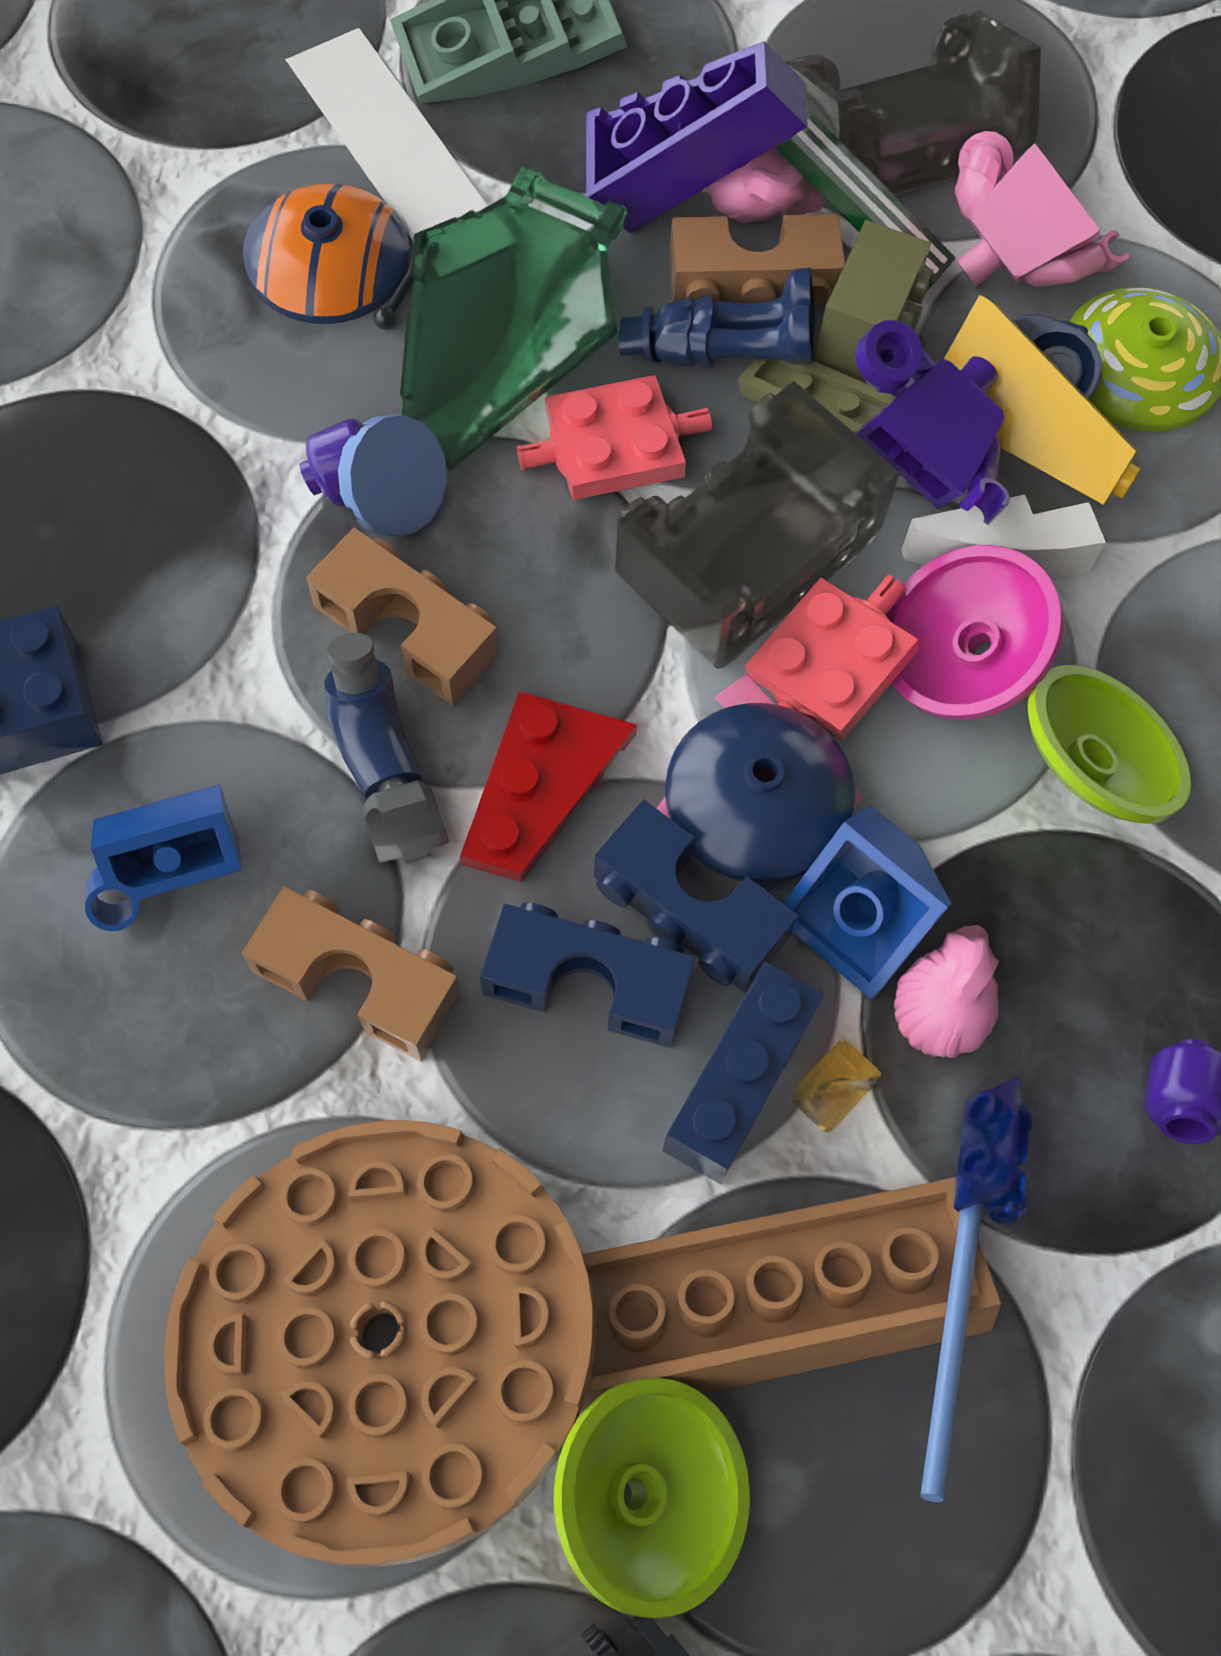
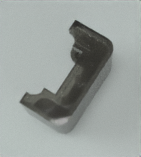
(758, 527)

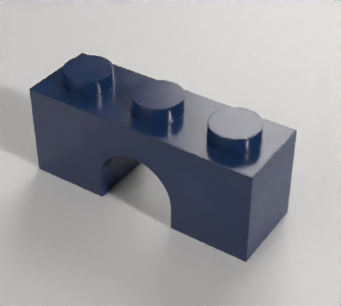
(727, 934)
(538, 949)
(742, 1072)

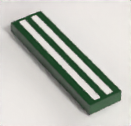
(855, 189)

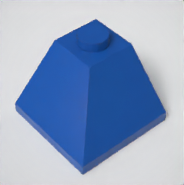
(867, 900)

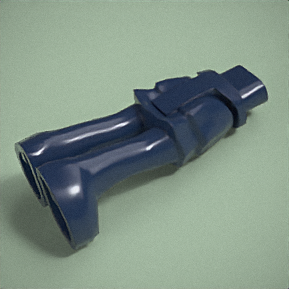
(707, 329)

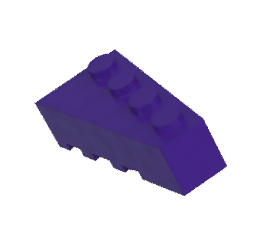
(691, 132)

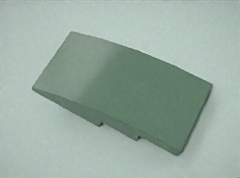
(500, 44)

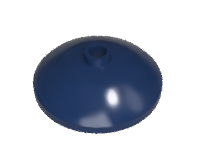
(754, 825)

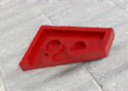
(537, 780)

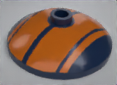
(326, 253)

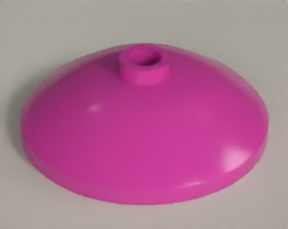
(971, 600)

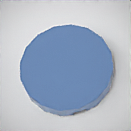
(392, 475)

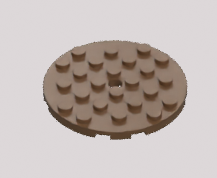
(403, 1446)

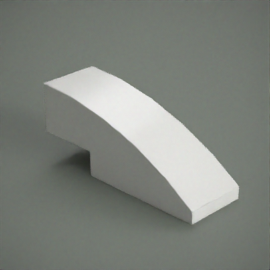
(1058, 540)

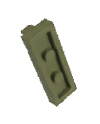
(842, 395)

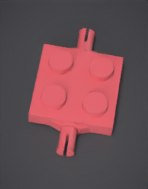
(614, 437)
(835, 654)

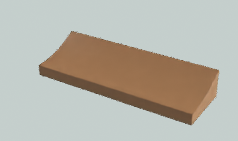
(783, 1292)

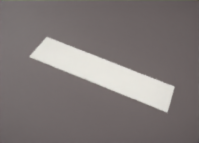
(385, 132)

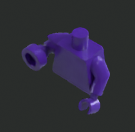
(939, 424)

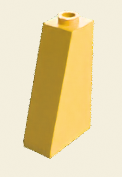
(1044, 412)

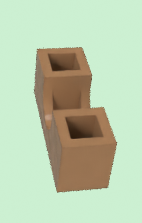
(710, 263)
(370, 582)
(308, 940)

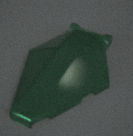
(504, 309)

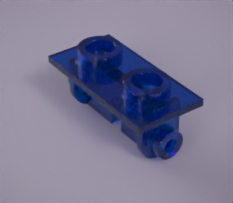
(991, 1149)

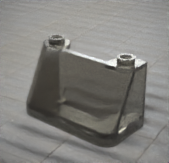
(918, 120)

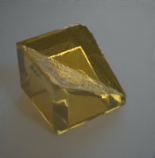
(835, 1086)

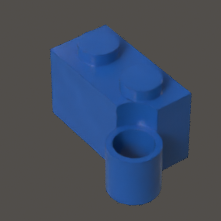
(158, 852)

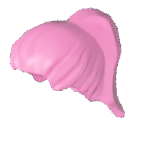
(764, 190)
(950, 995)

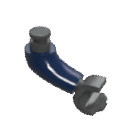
(371, 739)

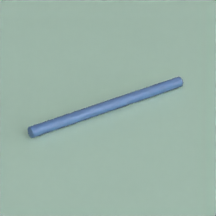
(951, 1356)

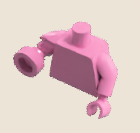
(1025, 218)

